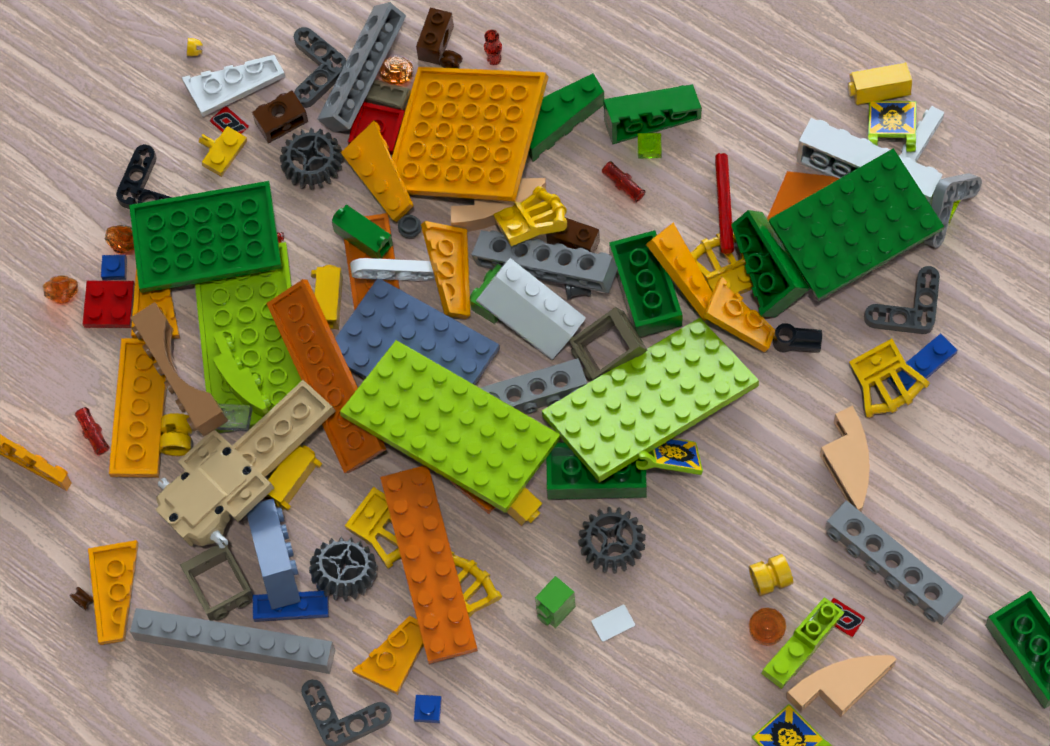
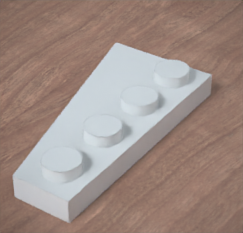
(220, 88)

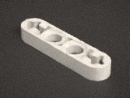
(392, 269)

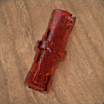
(492, 47)
(623, 181)
(91, 431)

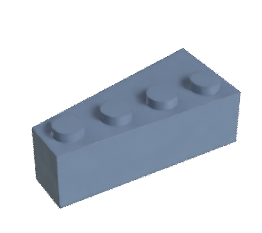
(274, 553)

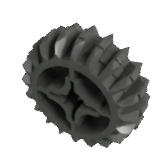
(316, 168)
(627, 551)
(356, 575)

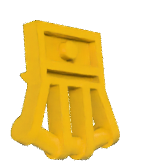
(530, 218)
(733, 273)
(879, 365)
(369, 523)
(482, 579)

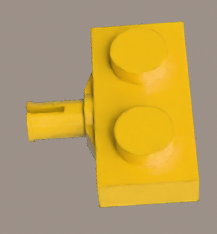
(222, 150)

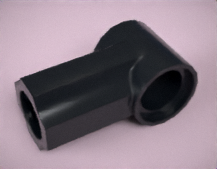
(800, 339)

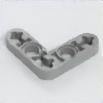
(947, 192)

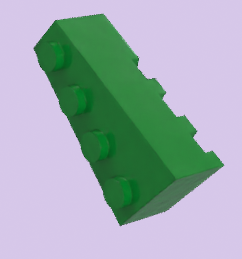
(563, 111)
(650, 112)
(771, 269)

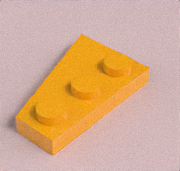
(734, 316)
(394, 658)

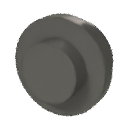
(409, 226)

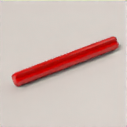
(724, 203)

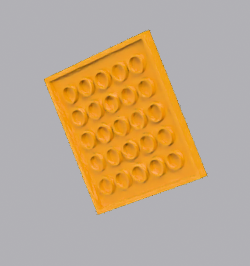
(468, 132)

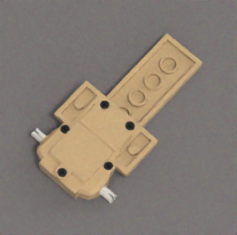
(232, 479)

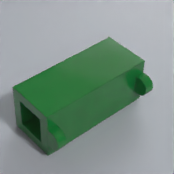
(361, 232)

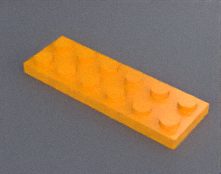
(137, 413)

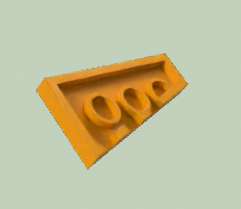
(373, 164)
(449, 261)
(680, 265)
(164, 301)

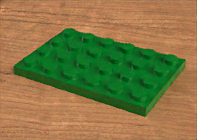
(856, 224)
(205, 236)

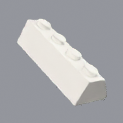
(530, 309)

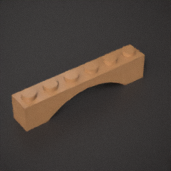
(157, 332)

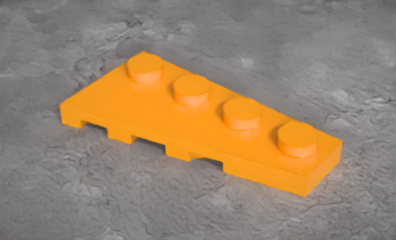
(34, 463)
(112, 582)

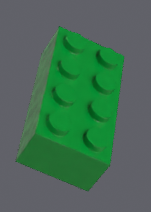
(645, 286)
(572, 480)
(1024, 637)

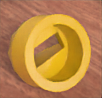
(191, 47)

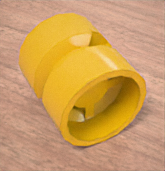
(175, 435)
(771, 574)

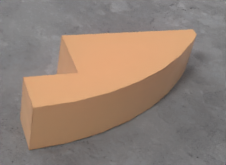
(481, 213)
(849, 458)
(841, 682)

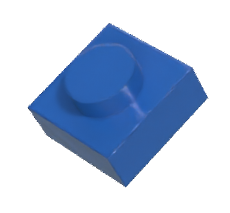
(114, 267)
(427, 708)

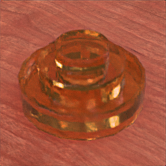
(396, 70)
(120, 238)
(60, 289)
(767, 626)

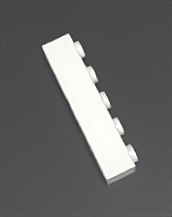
(924, 132)

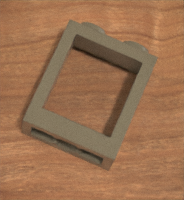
(628, 332)
(206, 561)

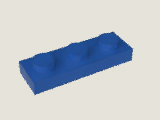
(927, 361)
(312, 605)

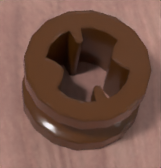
(450, 59)
(81, 598)

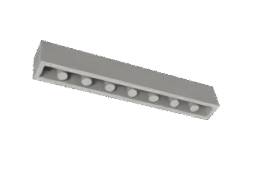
(232, 640)

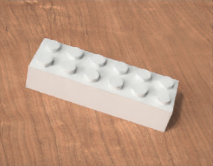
(839, 153)

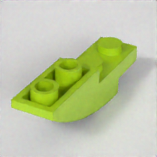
(237, 378)
(803, 643)

